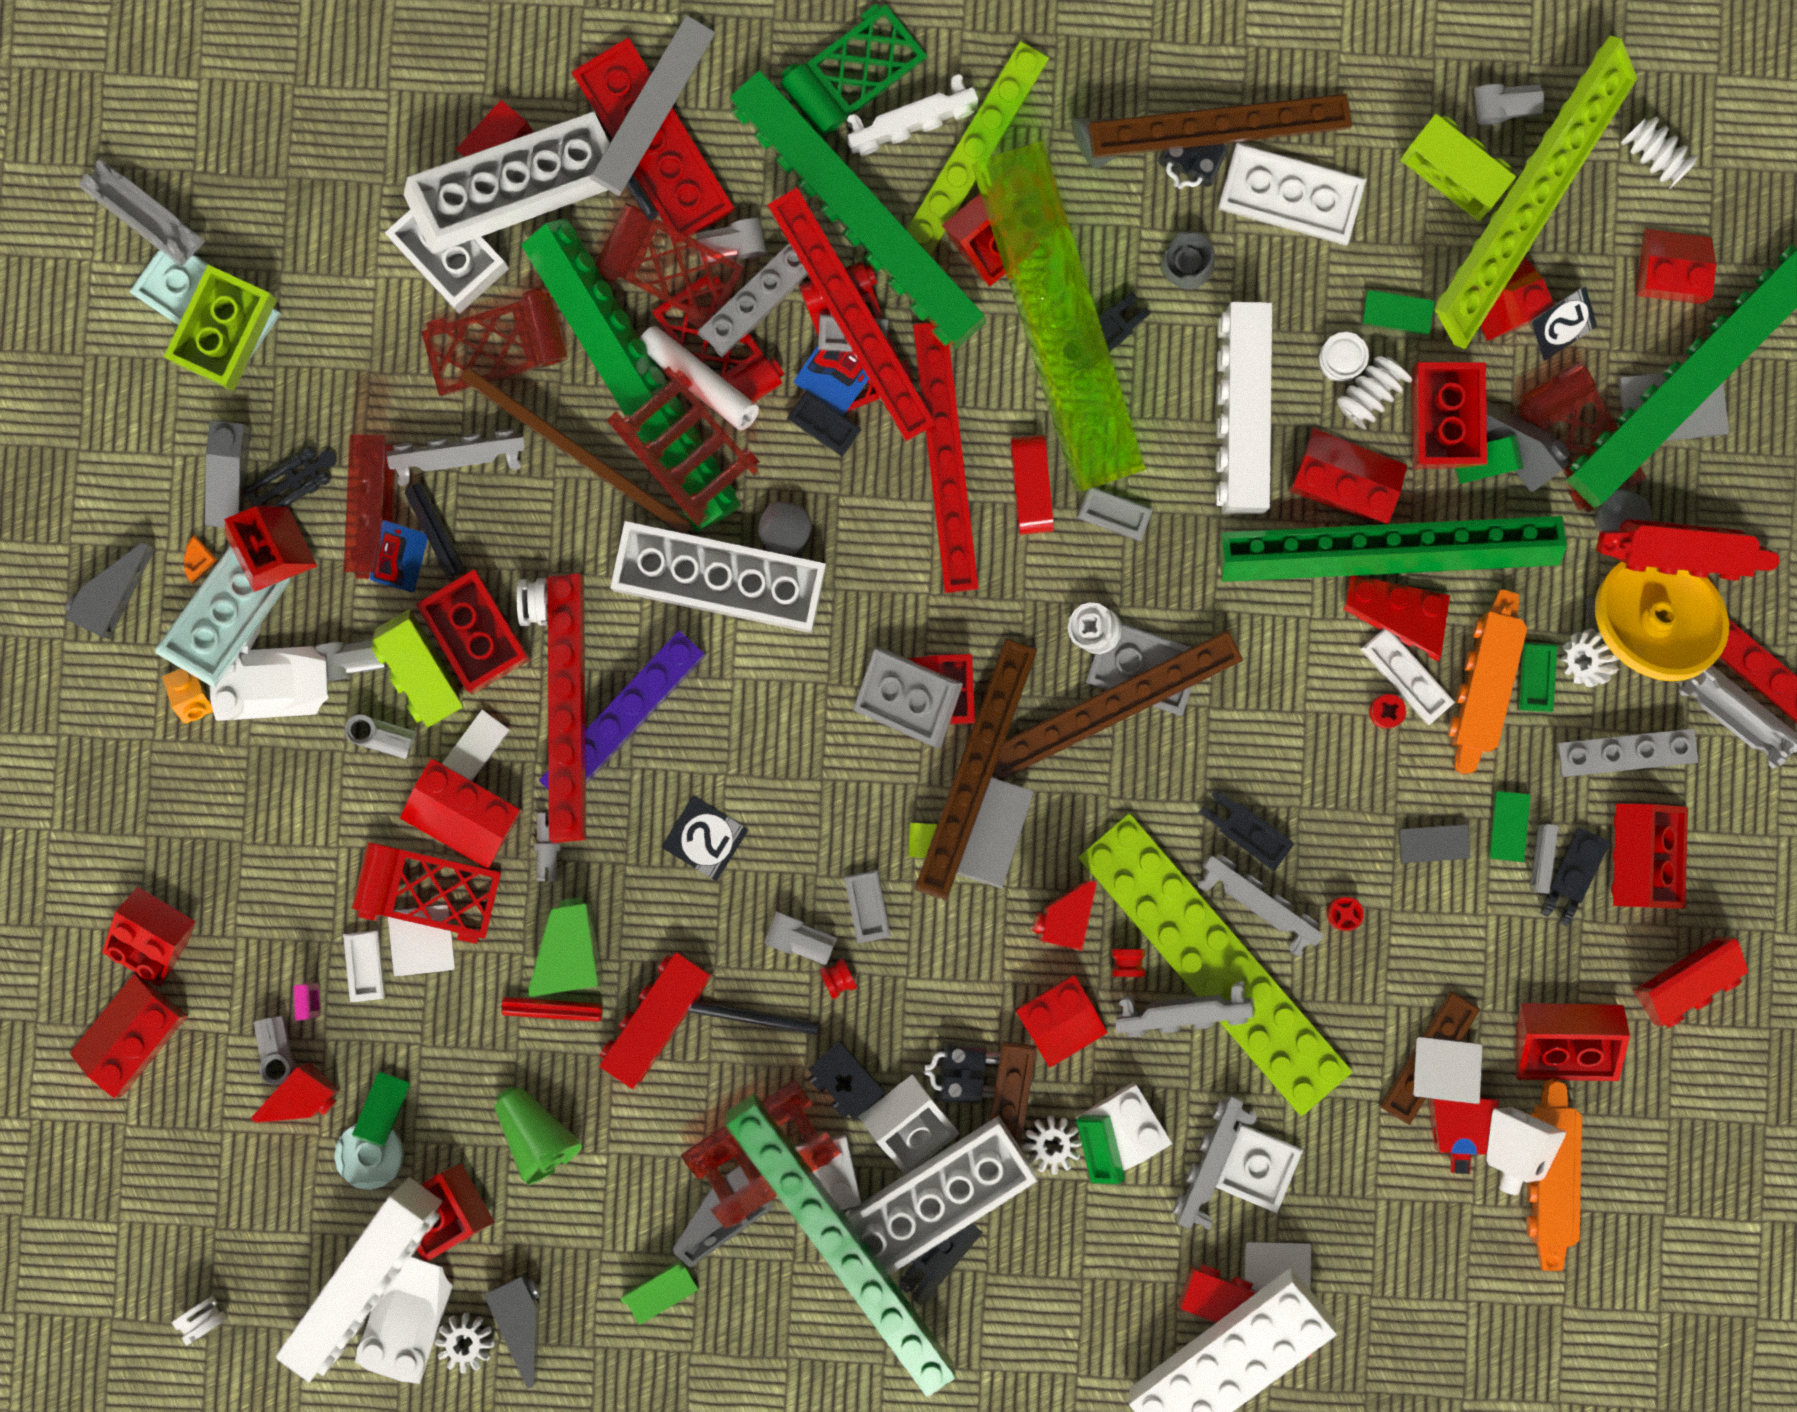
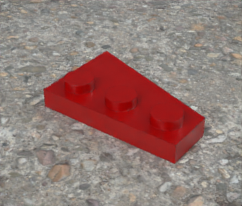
(1405, 611)

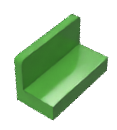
(660, 1292)

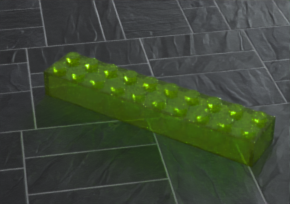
(1058, 316)

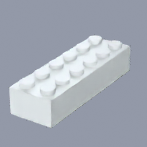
(507, 183)
(1246, 408)
(718, 577)
(943, 1195)
(361, 1280)
(1239, 1352)

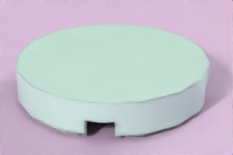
(367, 1164)

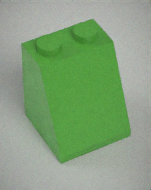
(568, 951)

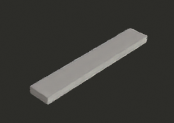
(652, 105)

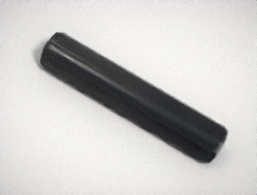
(434, 530)

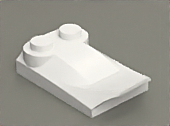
(272, 684)
(406, 1322)

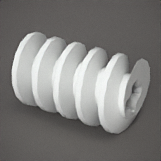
(1660, 150)
(1372, 390)

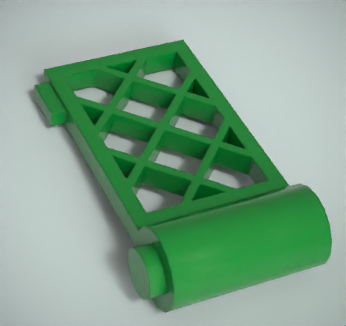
(814, 90)

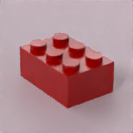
(473, 632)

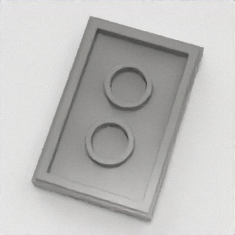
(1706, 421)
(1132, 655)
(907, 697)
(996, 833)

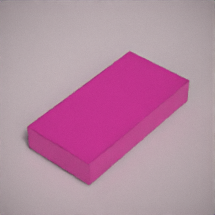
(307, 1001)

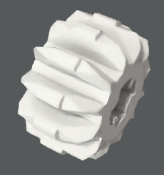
(1585, 669)
(1048, 1133)
(453, 1336)

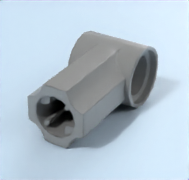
(1498, 103)
(740, 240)
(348, 659)
(383, 736)
(794, 937)
(274, 1046)

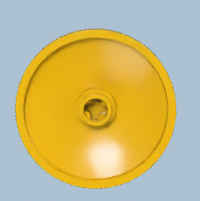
(1662, 621)

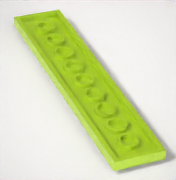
(1536, 192)
(1212, 960)

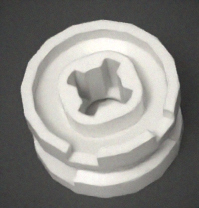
(1343, 357)
(535, 598)
(1094, 628)
(200, 1324)

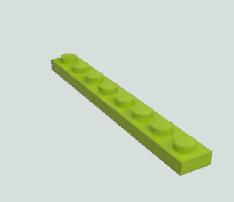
(977, 144)

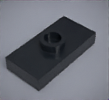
(824, 424)

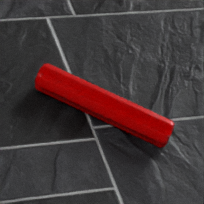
(552, 1009)

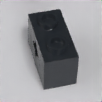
(864, 1088)

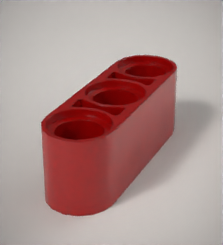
(1032, 484)

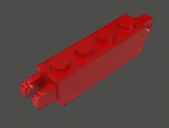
(1686, 548)

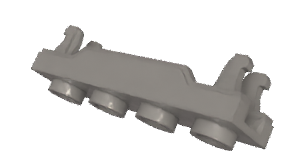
(141, 213)
(754, 301)
(443, 455)
(1741, 715)
(1627, 753)
(1273, 910)
(1175, 1013)
(1206, 1174)

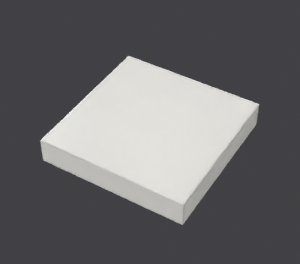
(1259, 1168)

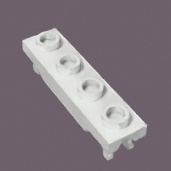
(902, 121)

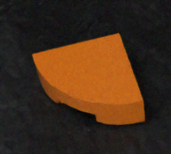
(197, 559)

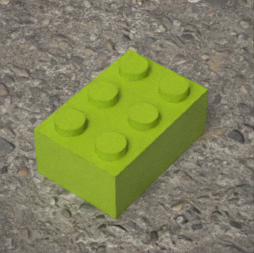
(1458, 167)
(220, 327)
(416, 669)

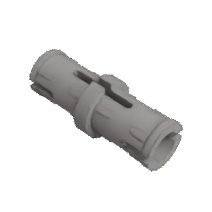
(545, 850)

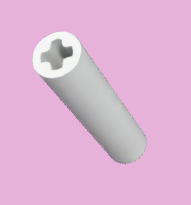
(706, 383)

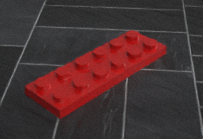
(672, 165)

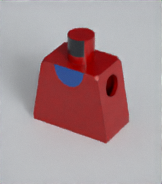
(1461, 1129)

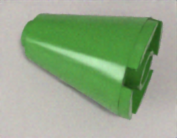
(534, 1135)

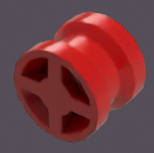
(1382, 714)
(1350, 916)
(1128, 963)
(838, 978)

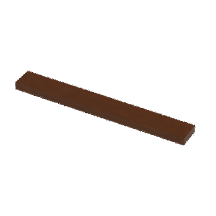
(1219, 125)
(576, 451)
(1117, 703)
(975, 770)

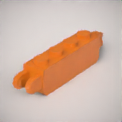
(1488, 682)
(1557, 1196)

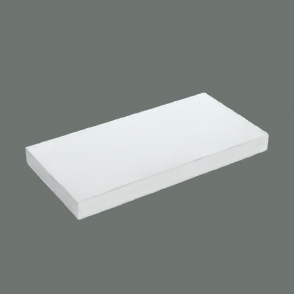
(1292, 194)

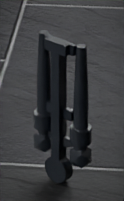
(326, 459)

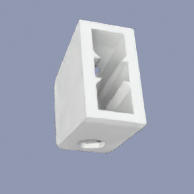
(1521, 1147)

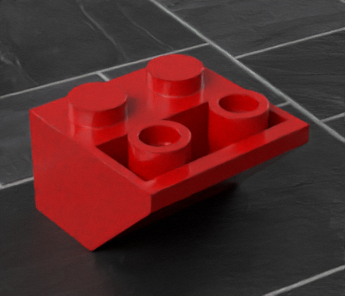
(268, 545)
(960, 669)
(148, 936)

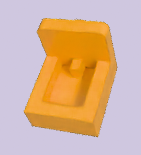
(187, 695)

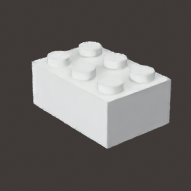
(456, 272)

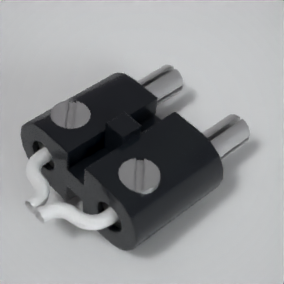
(1197, 163)
(961, 1072)

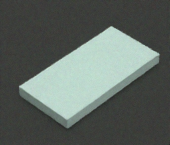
(170, 288)
(218, 621)

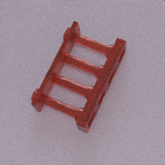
(674, 477)
(368, 503)
(722, 1146)

